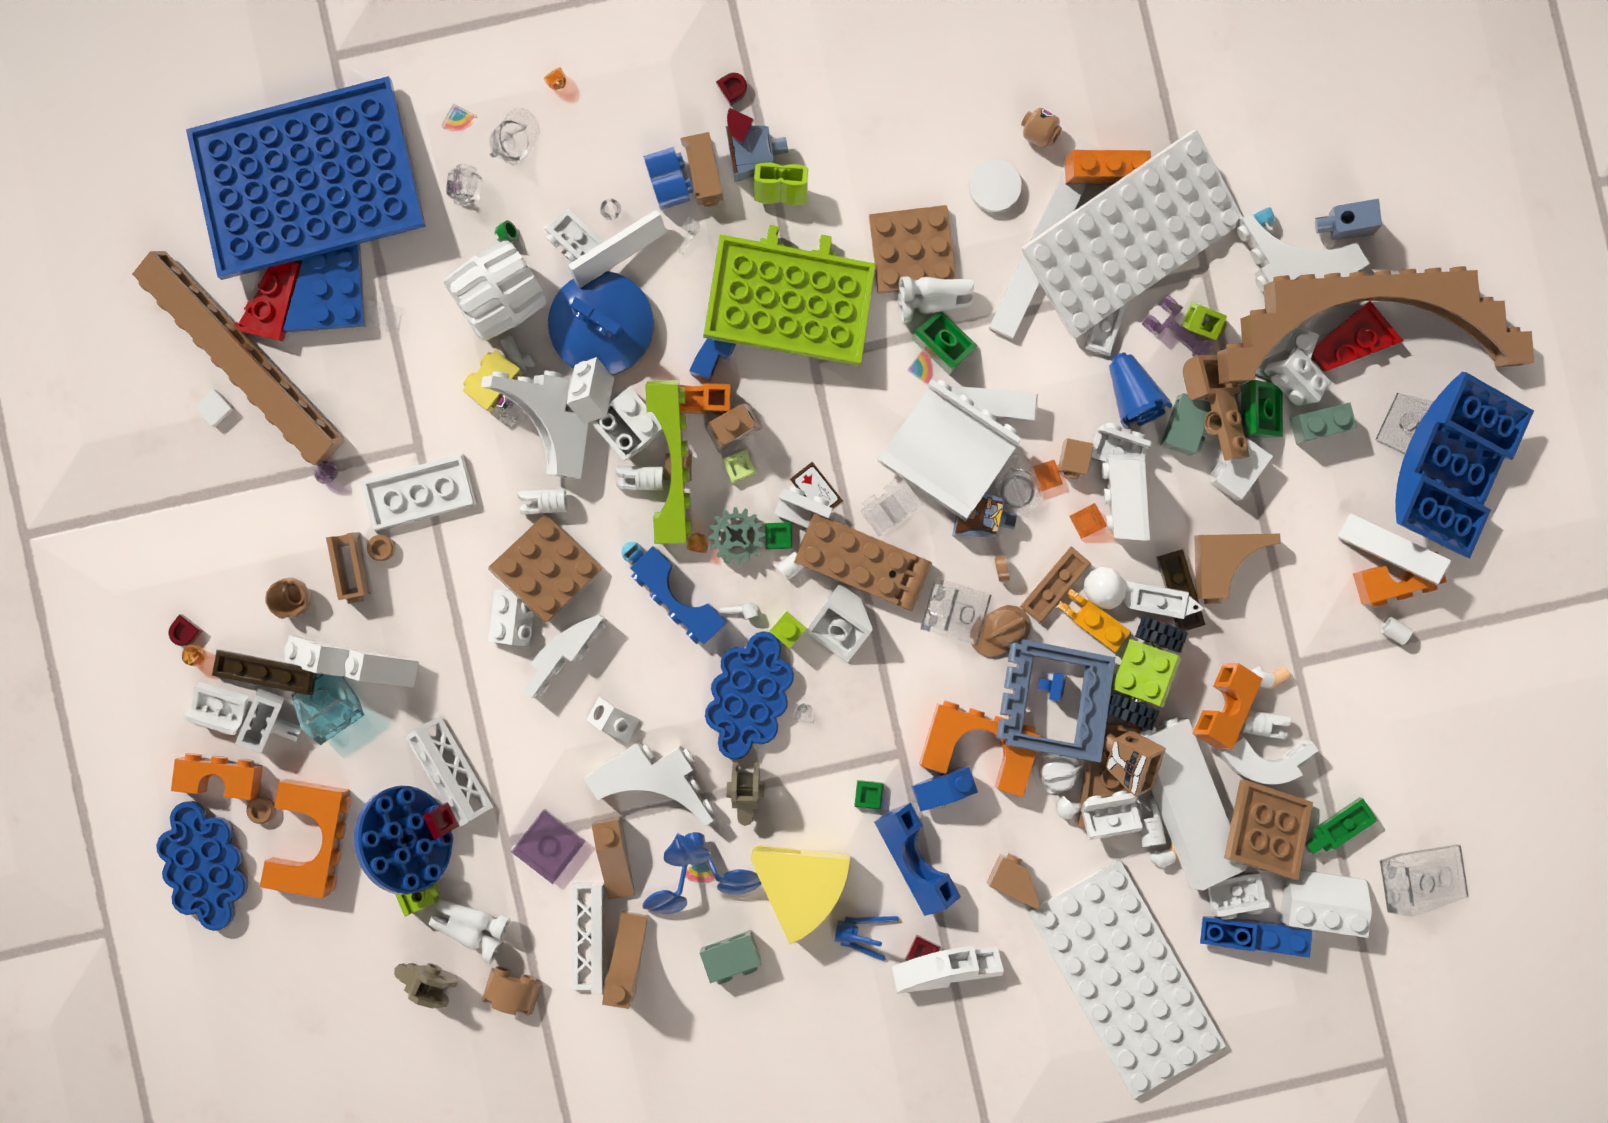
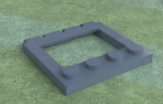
(1092, 708)

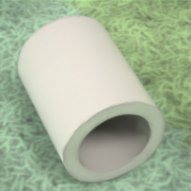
(788, 567)
(1396, 630)

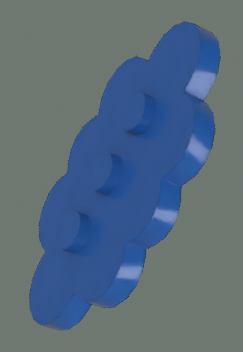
(749, 695)
(202, 865)

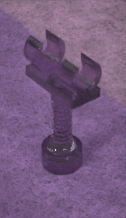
(1173, 308)

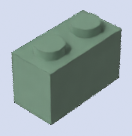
(1323, 423)
(1186, 425)
(730, 957)

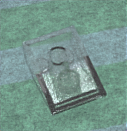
(1423, 880)

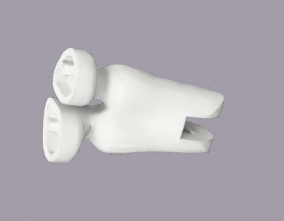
(932, 295)
(467, 926)

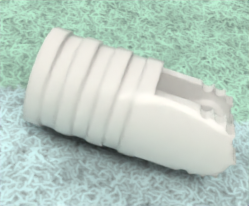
(640, 477)
(548, 501)
(1261, 724)
(1152, 831)

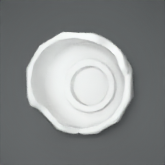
(1105, 587)

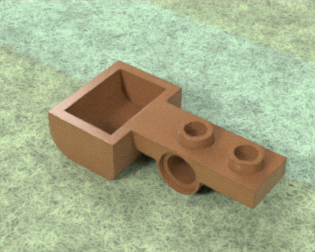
(1224, 420)

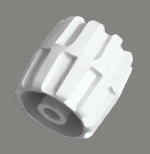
(495, 290)

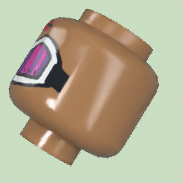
(1041, 127)

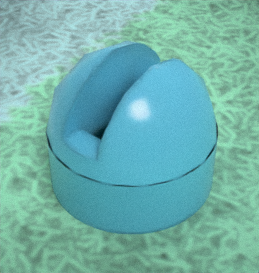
(1265, 215)
(635, 556)

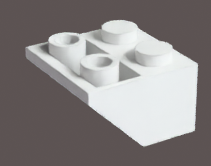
(628, 425)

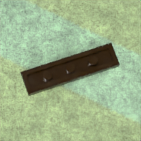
(263, 672)

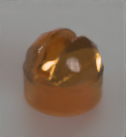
(556, 79)
(697, 543)
(192, 652)

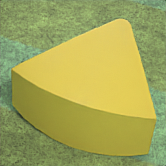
(800, 885)

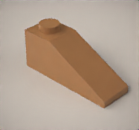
(613, 857)

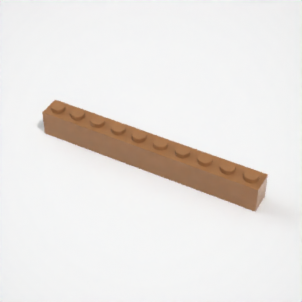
(238, 357)

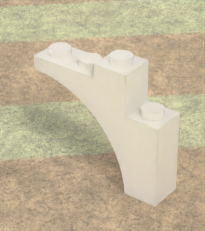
(1283, 259)
(558, 425)
(350, 662)
(667, 776)

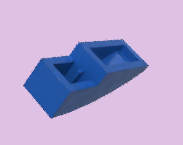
(708, 358)

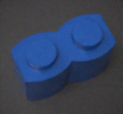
(667, 178)

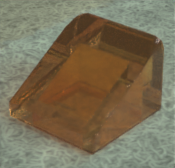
(1088, 520)

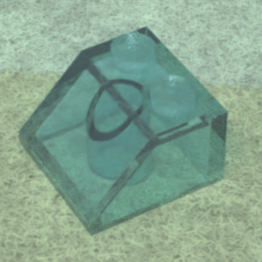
(328, 709)

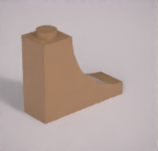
(1219, 558)
(626, 960)

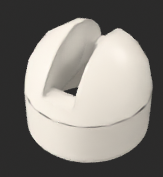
(1066, 808)

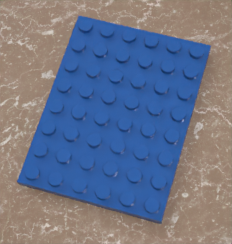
(305, 178)

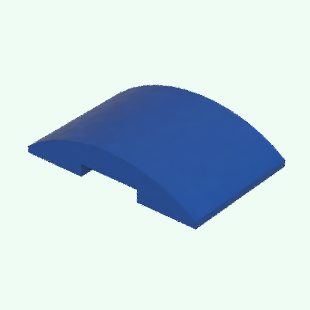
(1457, 461)

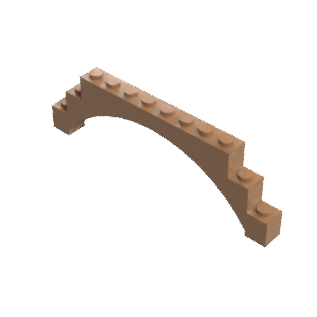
(1446, 294)

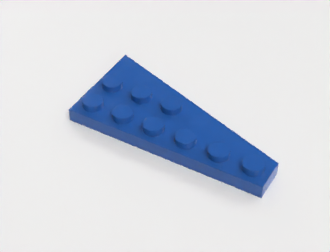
(328, 292)

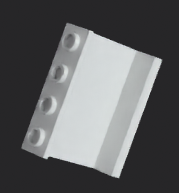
(950, 449)

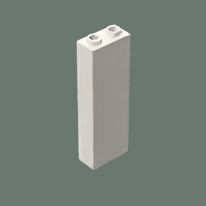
(1191, 806)

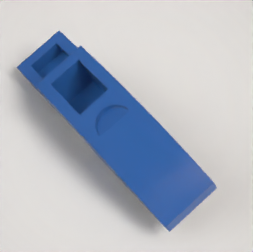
(1256, 935)

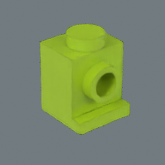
(1212, 329)
(410, 904)

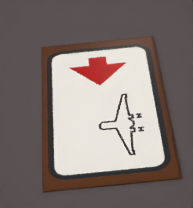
(815, 484)

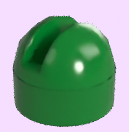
(506, 231)

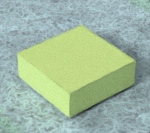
(739, 466)

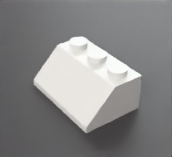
(1126, 496)
(1327, 903)

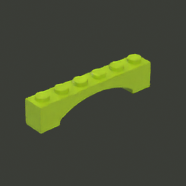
(665, 402)

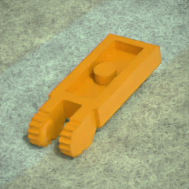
(1096, 622)

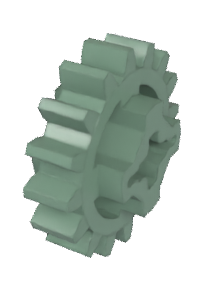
(745, 526)

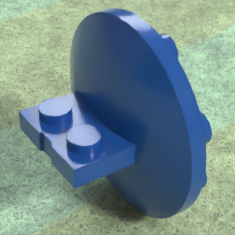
(601, 320)
(397, 843)

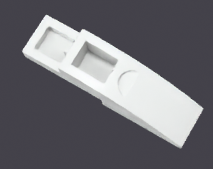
(568, 644)
(946, 966)

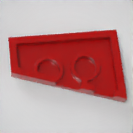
(269, 307)
(1355, 338)

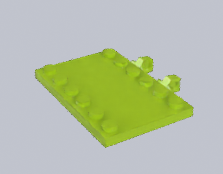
(789, 298)

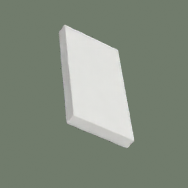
(418, 492)

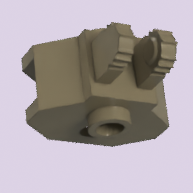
(745, 792)
(425, 983)

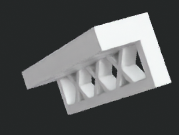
(439, 771)
(597, 937)

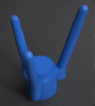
(847, 934)

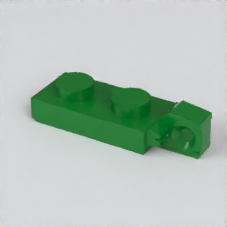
(1341, 827)

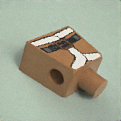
(733, 426)
(1134, 761)

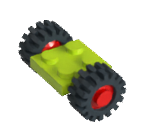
(1147, 672)

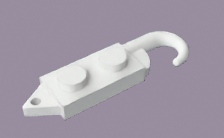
(1159, 600)

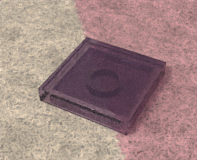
(548, 846)

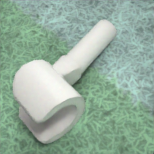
(749, 610)

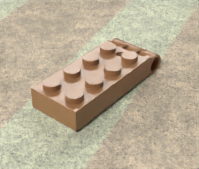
(862, 561)

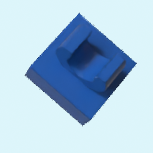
(1055, 686)

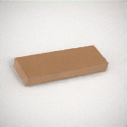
(1055, 584)

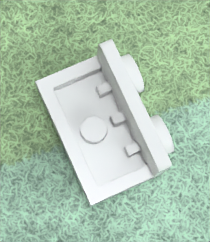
(572, 235)
(1298, 378)
(1112, 441)
(799, 509)
(510, 620)
(217, 708)
(1111, 815)
(1238, 895)

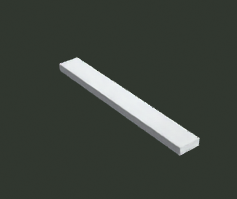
(1024, 280)

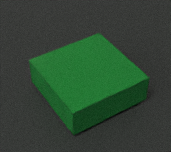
(778, 535)
(868, 794)

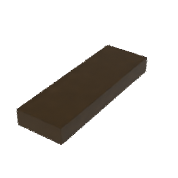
(1178, 577)

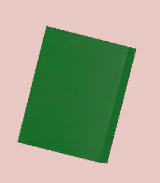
(944, 342)
(1261, 410)

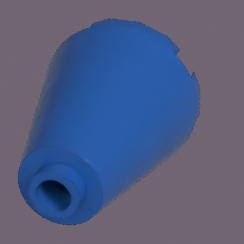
(1136, 392)

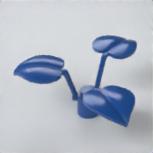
(692, 850)

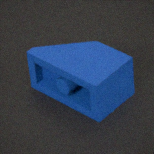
(945, 788)

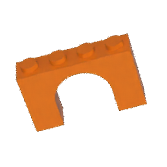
(950, 724)
(327, 807)

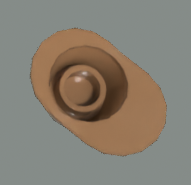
(1001, 628)

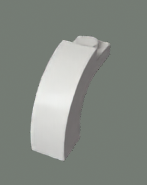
(1268, 771)

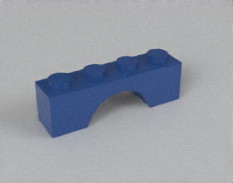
(654, 571)
(931, 888)

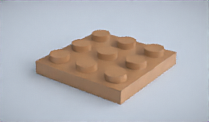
(911, 245)
(545, 568)
(1268, 830)

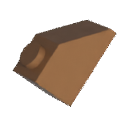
(1013, 880)

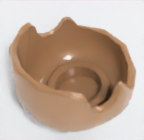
(287, 598)

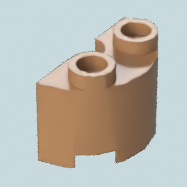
(511, 993)

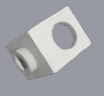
(614, 721)

